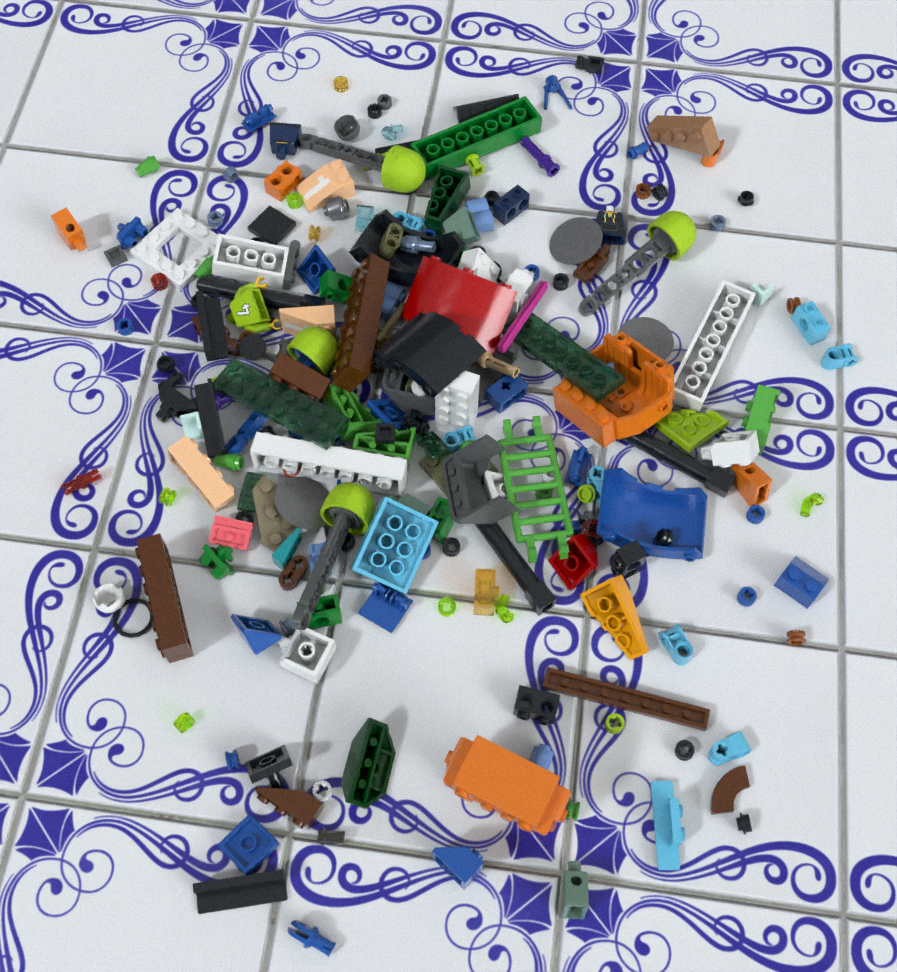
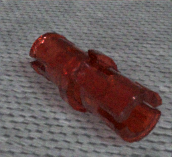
(81, 481)

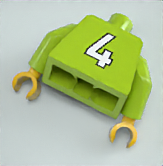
(250, 309)

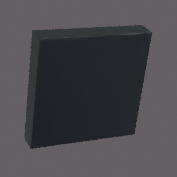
(271, 225)

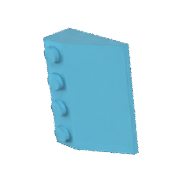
(393, 545)

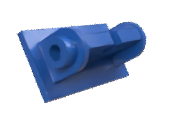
(258, 119)
(578, 467)

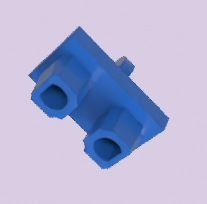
(128, 233)

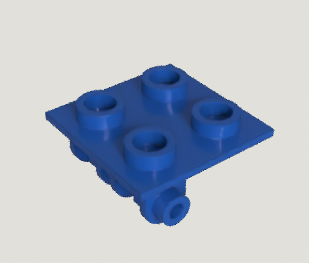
(385, 607)

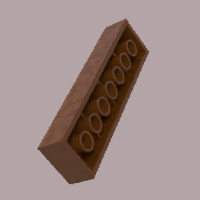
(360, 323)

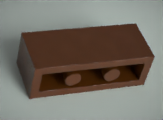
(298, 377)

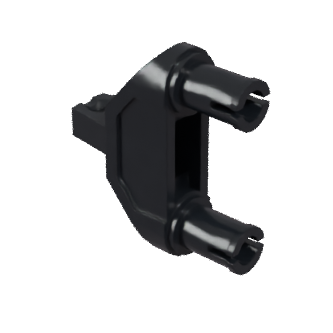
(173, 401)

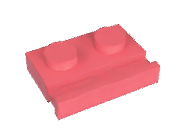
(231, 533)

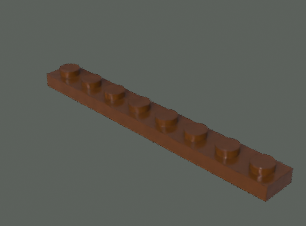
(626, 699)

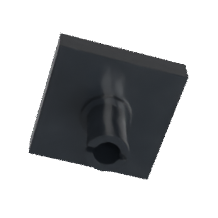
(268, 766)

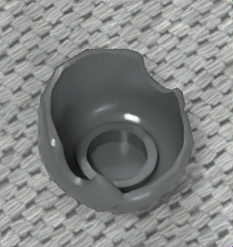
(347, 127)

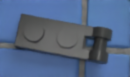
(289, 277)

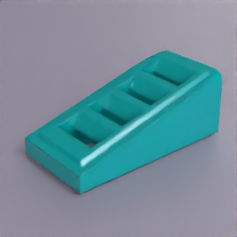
(286, 550)

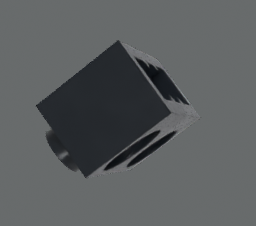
(628, 560)
(537, 699)

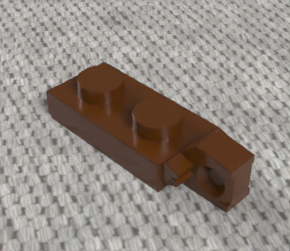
(591, 267)

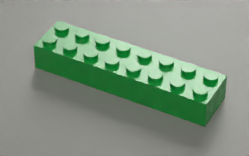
(478, 135)

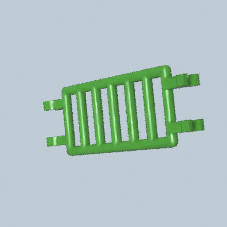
(557, 483)

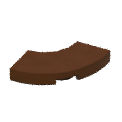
(726, 790)

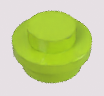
(586, 493)

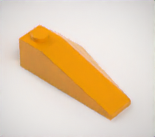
(616, 611)

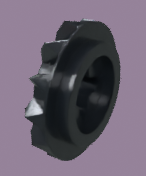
(420, 422)

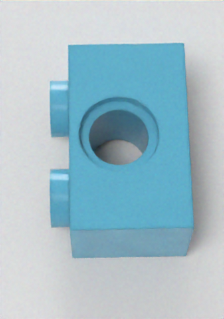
(810, 323)

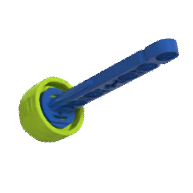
(311, 347)

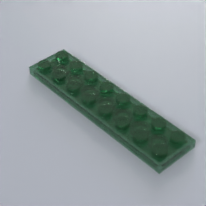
(567, 358)
(281, 404)

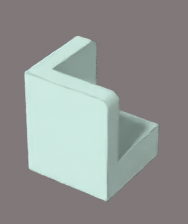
(762, 294)
(192, 426)

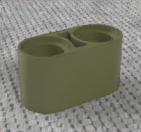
(391, 240)

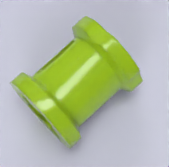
(474, 165)

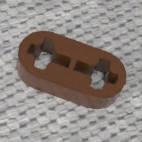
(290, 570)

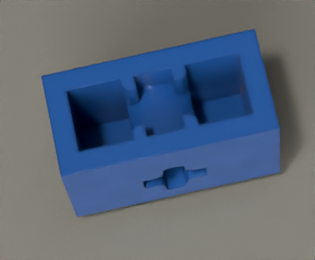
(505, 392)

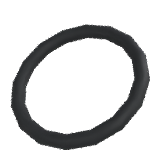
(133, 634)

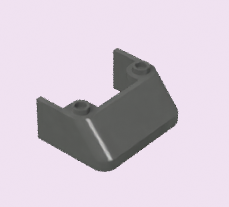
(394, 387)
(464, 488)

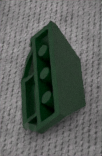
(368, 764)

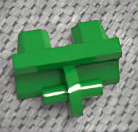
(219, 558)

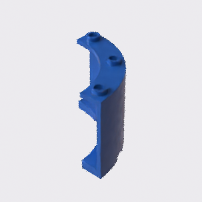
(639, 511)

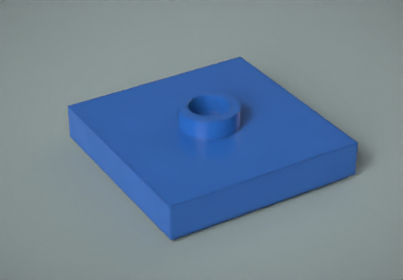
(248, 844)

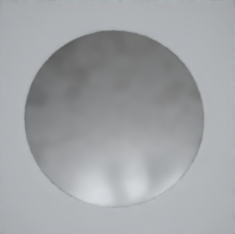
(576, 240)
(650, 334)
(301, 501)

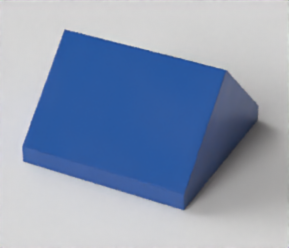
(314, 267)
(387, 412)
(256, 632)

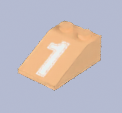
(326, 183)
(299, 318)

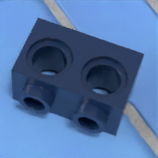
(511, 204)

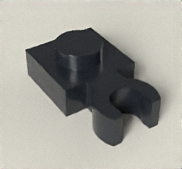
(592, 64)

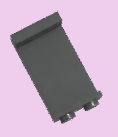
(489, 375)

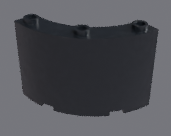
(403, 264)
(429, 351)

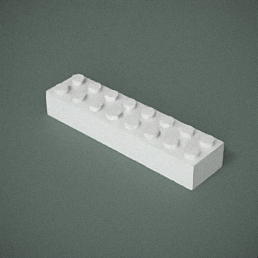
(711, 345)
(374, 471)

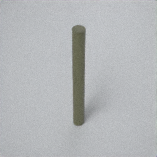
(392, 320)

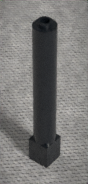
(272, 298)
(713, 478)
(535, 591)

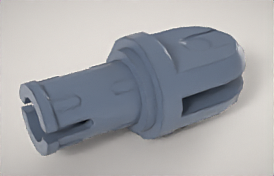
(415, 244)

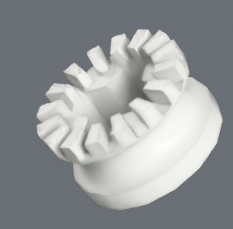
(315, 789)

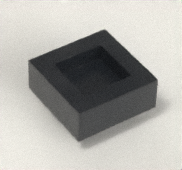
(385, 433)

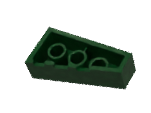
(446, 196)

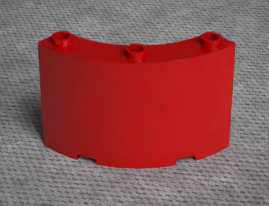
(459, 295)

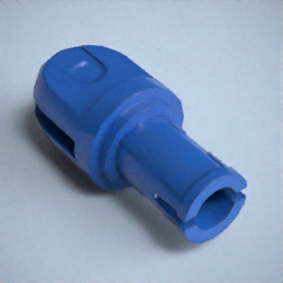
(314, 939)

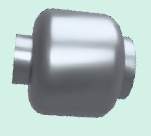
(336, 208)

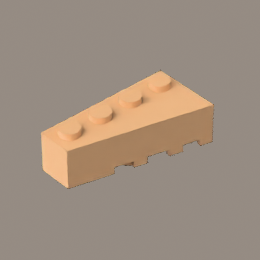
(201, 473)

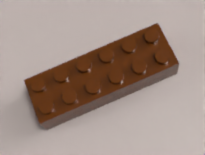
(163, 599)

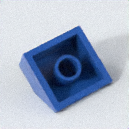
(801, 582)
(459, 863)

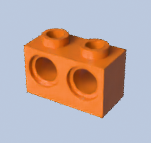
(283, 181)

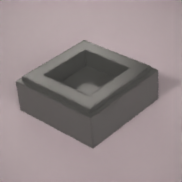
(115, 256)

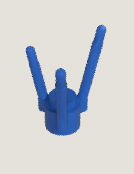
(553, 85)

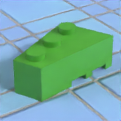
(348, 405)
(760, 413)
(402, 446)

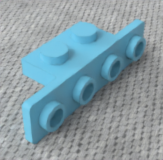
(667, 825)

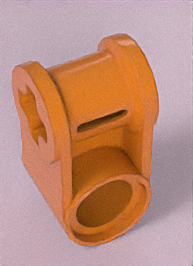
(711, 161)

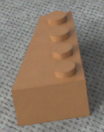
(686, 133)

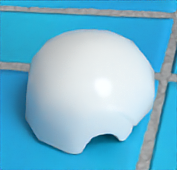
(108, 598)

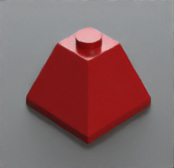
(580, 562)

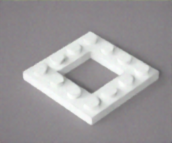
(147, 249)

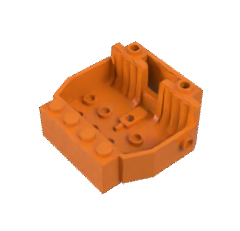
(631, 407)
(506, 785)

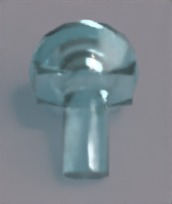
(390, 132)

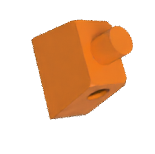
(69, 230)
(752, 483)

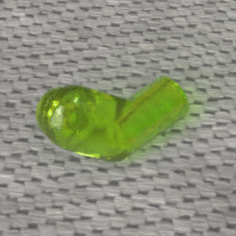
(808, 502)
(502, 611)

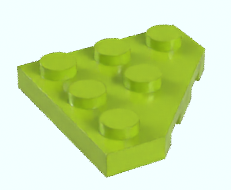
(691, 428)

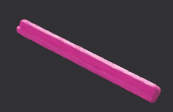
(522, 316)

